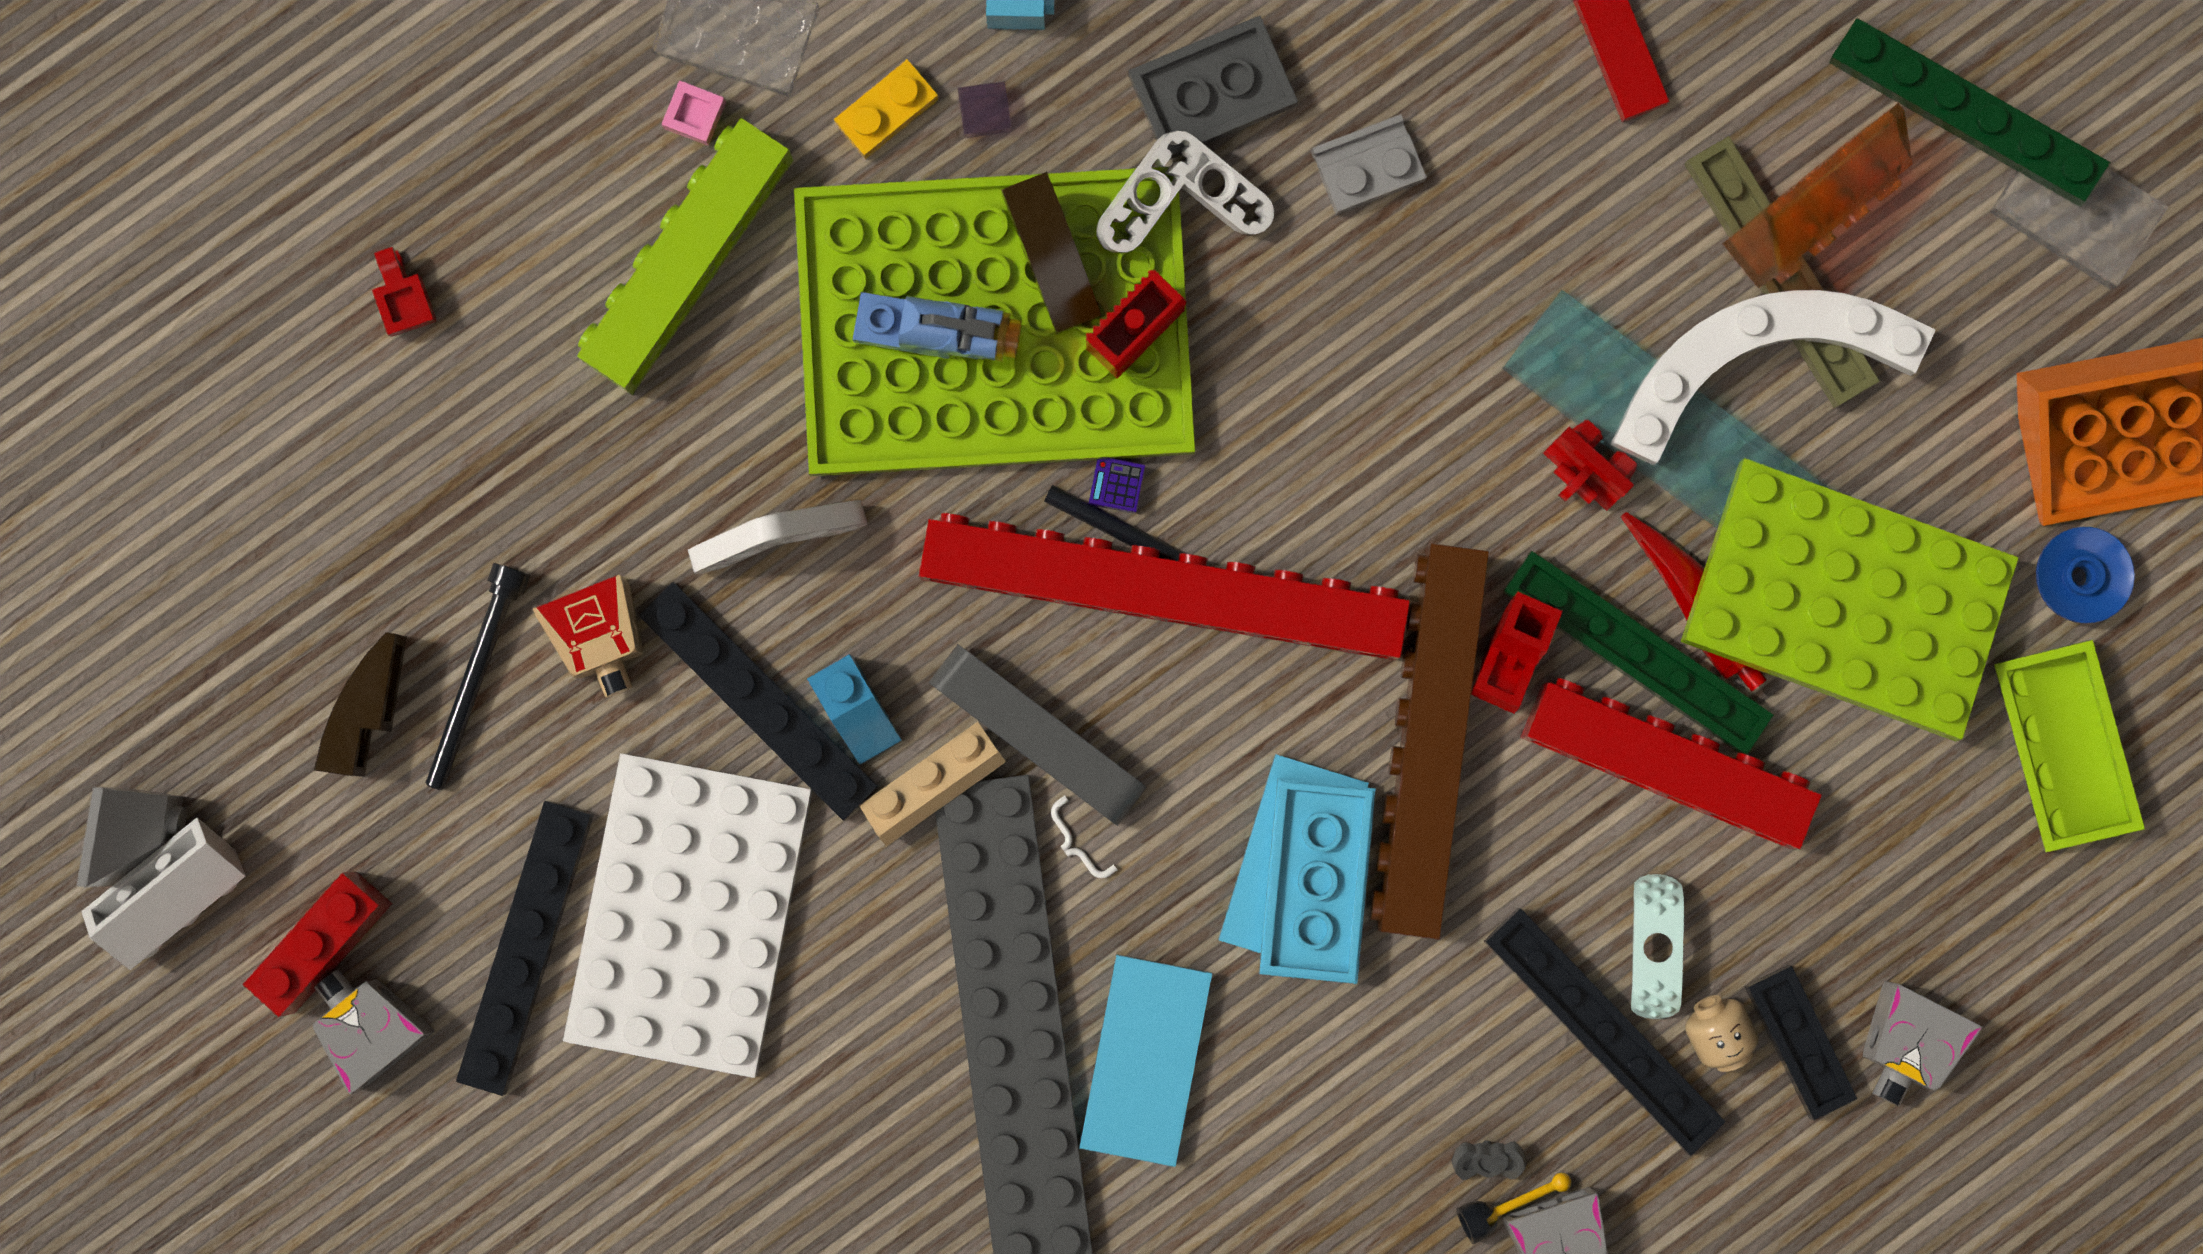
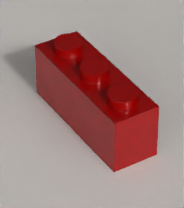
(317, 943)

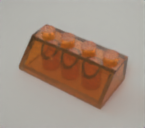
(1823, 200)

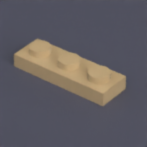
(932, 784)

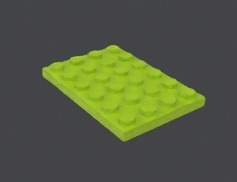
(1850, 600)

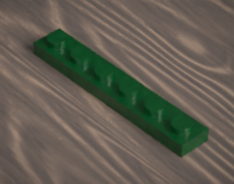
(1969, 112)
(1642, 655)

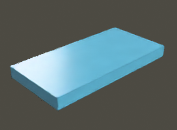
(1317, 881)
(1247, 904)
(1145, 1060)

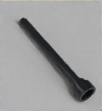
(505, 586)

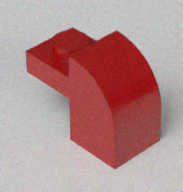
(1515, 651)

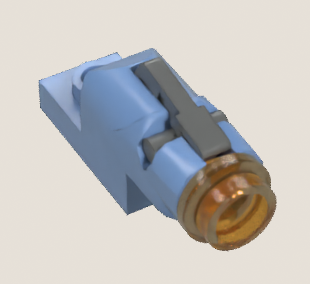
(936, 328)

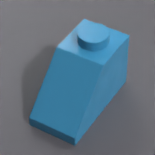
(854, 709)

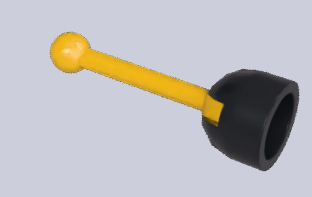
(1480, 1218)

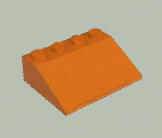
(2114, 431)

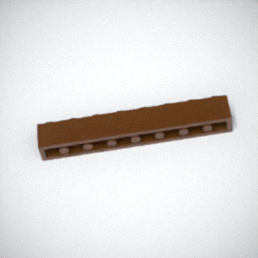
(1431, 741)

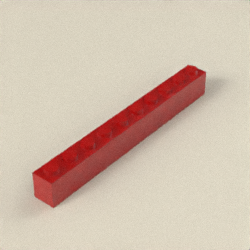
(1164, 589)

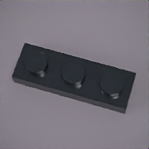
(1800, 1042)

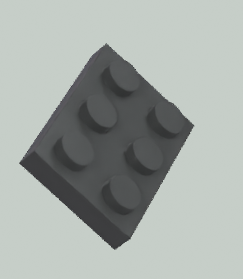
(1214, 85)

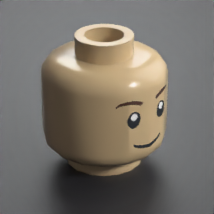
(1722, 1033)

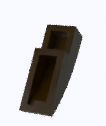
(1051, 252)
(363, 705)

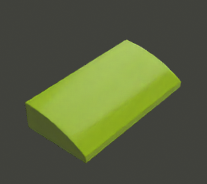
(2069, 746)

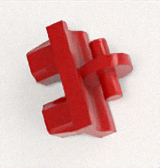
(1587, 470)

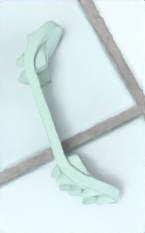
(1657, 910)

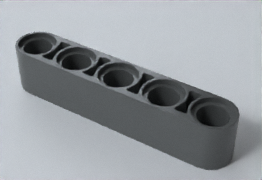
(1037, 734)

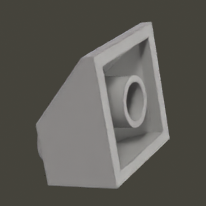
(125, 830)

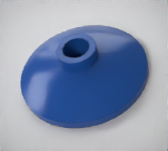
(2107, 572)

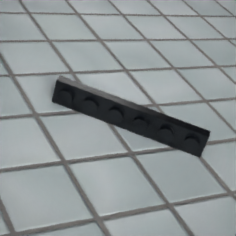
(758, 701)
(524, 948)
(1604, 1031)

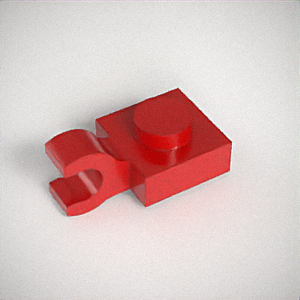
(402, 299)

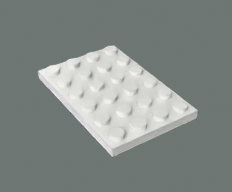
(688, 915)

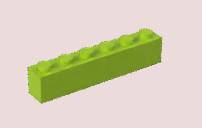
(685, 255)

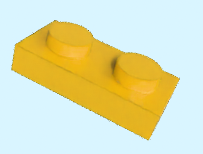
(886, 109)

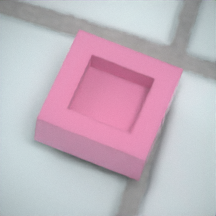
(693, 113)

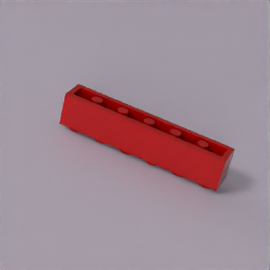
(1670, 765)

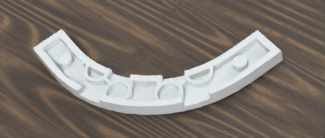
(1756, 324)

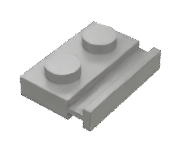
(1368, 164)

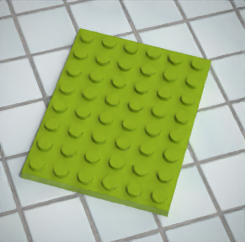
(958, 245)

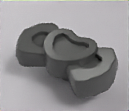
(1489, 1160)

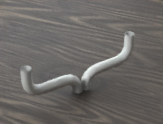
(1068, 841)

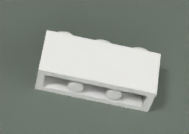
(163, 894)

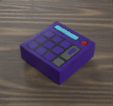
(1116, 485)

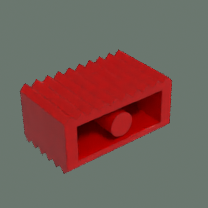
(1135, 323)

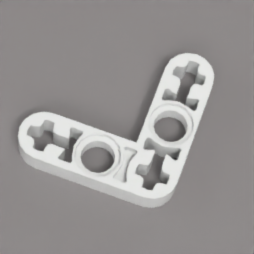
(1188, 177)
(776, 530)

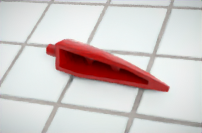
(1682, 578)

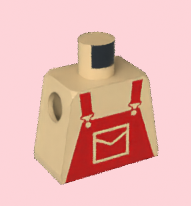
(595, 632)

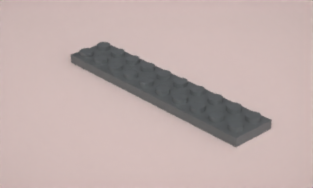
(1012, 1020)

